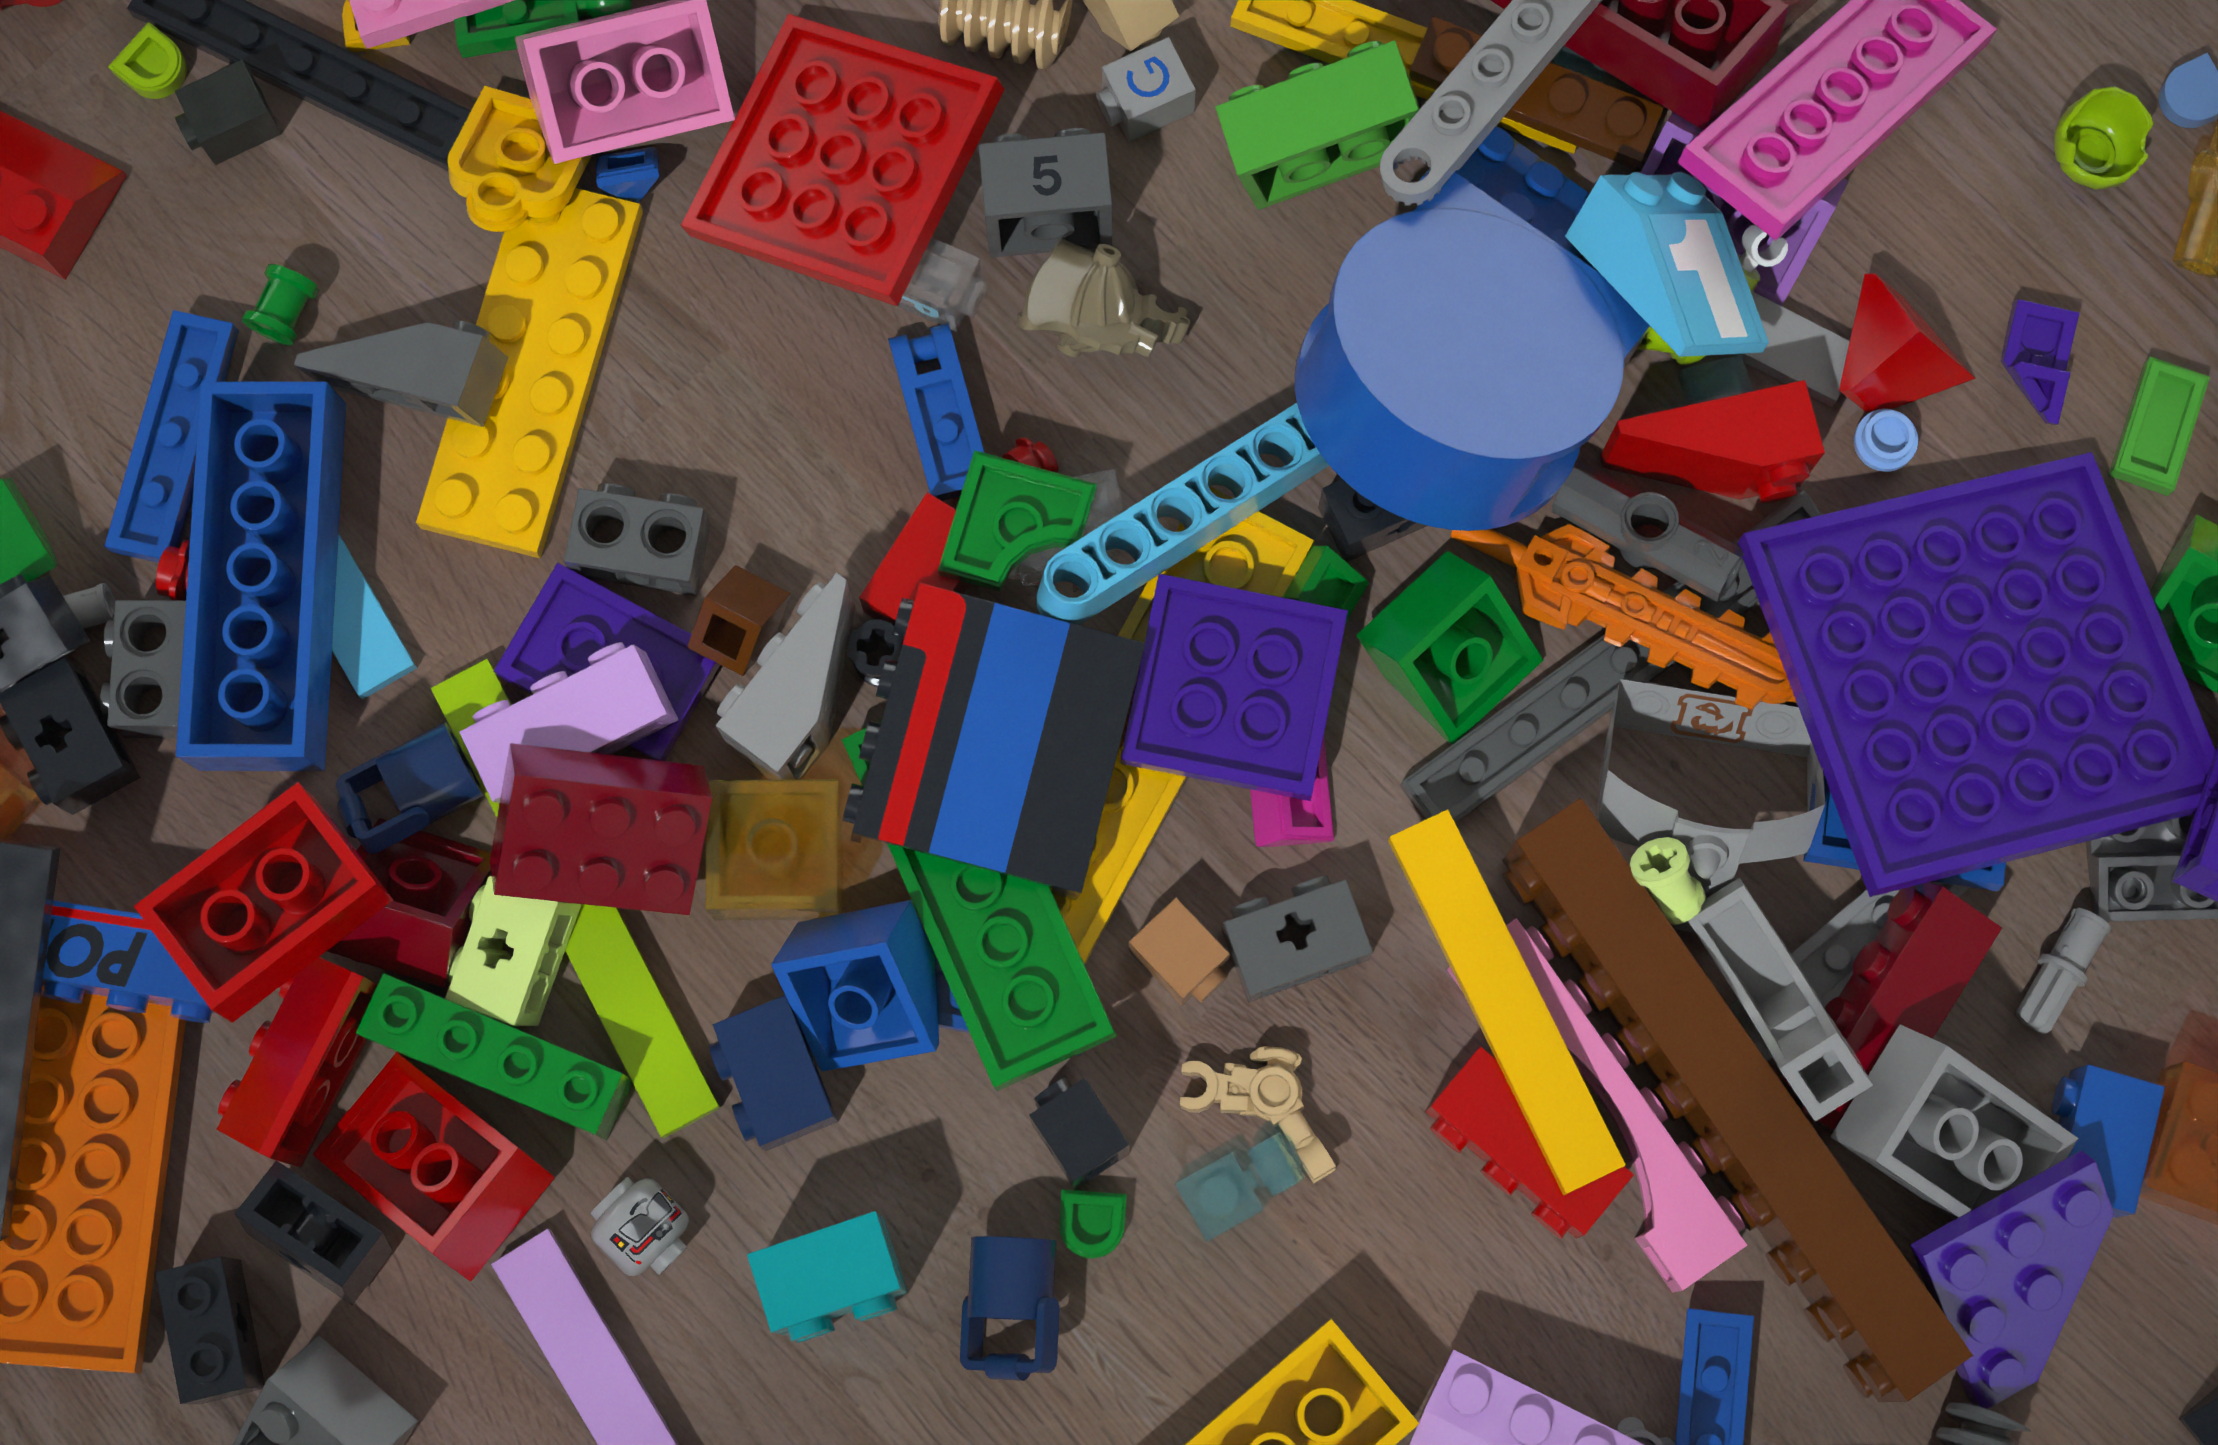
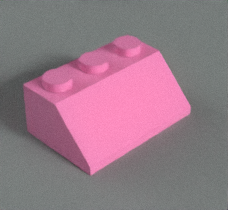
(625, 78)

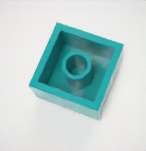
(828, 1276)

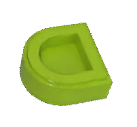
(151, 64)

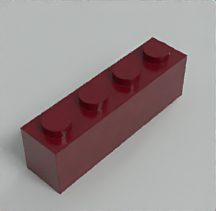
(1907, 975)

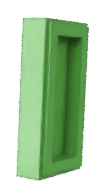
(2159, 426)

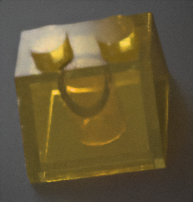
(774, 850)

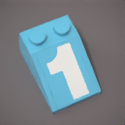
(1670, 261)

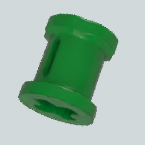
(280, 304)

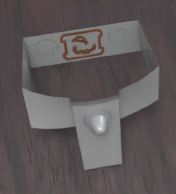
(1717, 719)

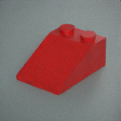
(1724, 446)
(433, 1167)

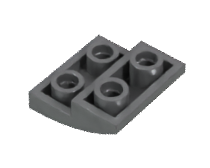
(2135, 874)

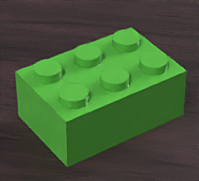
(1318, 123)

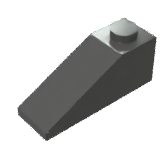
(417, 368)

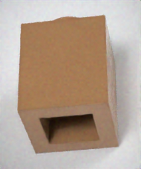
(1181, 954)

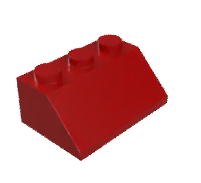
(50, 196)
(298, 1063)

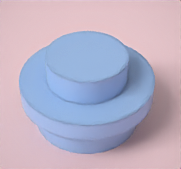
(1885, 440)

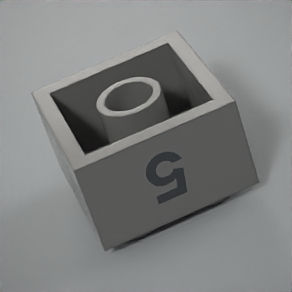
(1045, 192)

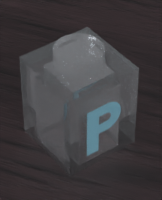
(945, 285)

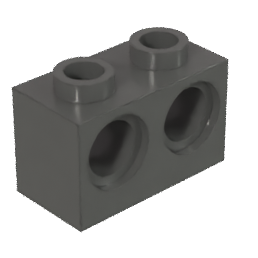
(633, 555)
(138, 671)

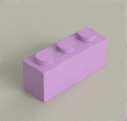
(587, 712)

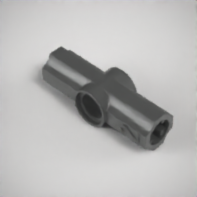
(1683, 549)

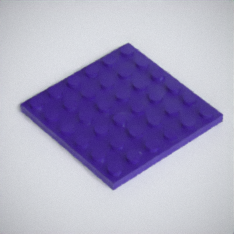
(1981, 672)

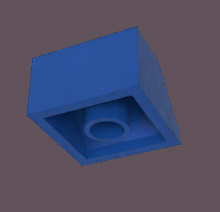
(862, 985)

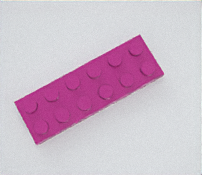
(1832, 105)

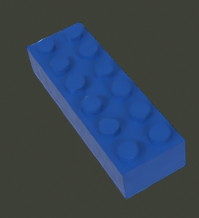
(261, 577)

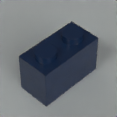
(773, 1075)

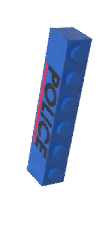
(115, 958)

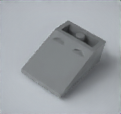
(791, 703)

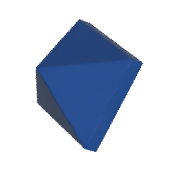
(628, 173)

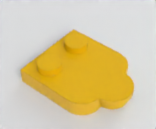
(506, 164)

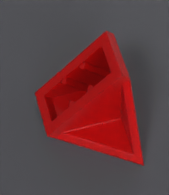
(1895, 352)

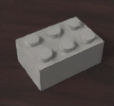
(1947, 1127)

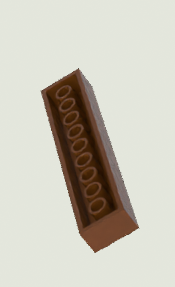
(1733, 1107)

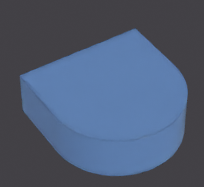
(2191, 93)

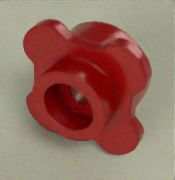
(173, 572)

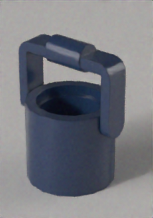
(425, 780)
(1012, 1282)

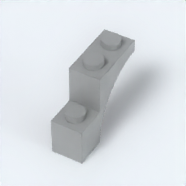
(1779, 1001)

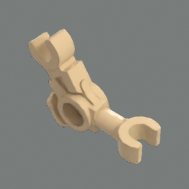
(1268, 1093)

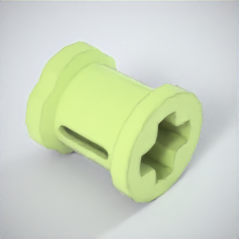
(1663, 870)

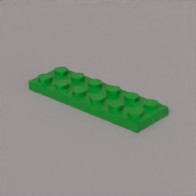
(1003, 959)

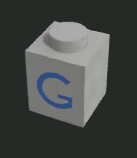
(1146, 90)

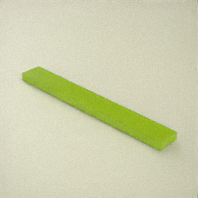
(607, 962)

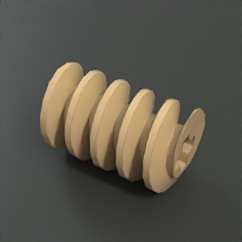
(1004, 24)

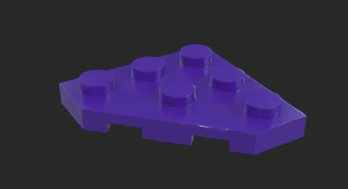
(2015, 1271)

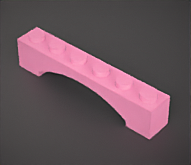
(1684, 1224)

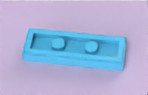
(363, 633)

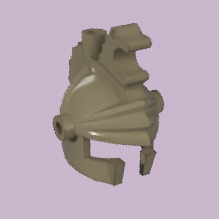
(1096, 304)

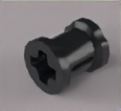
(867, 639)

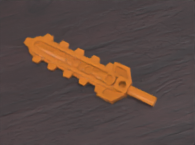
(1573, 579)

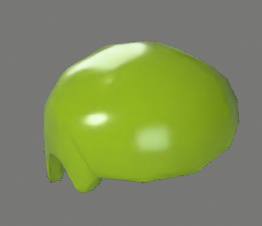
(2102, 138)

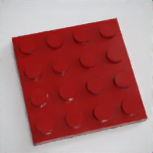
(843, 158)

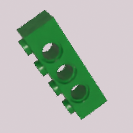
(495, 1056)

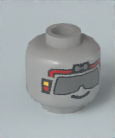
(639, 1227)

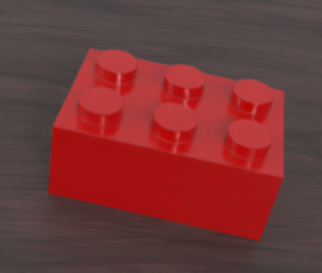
(263, 903)

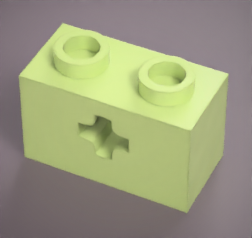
(515, 987)

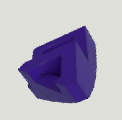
(2038, 354)

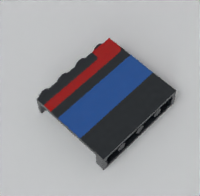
(995, 738)

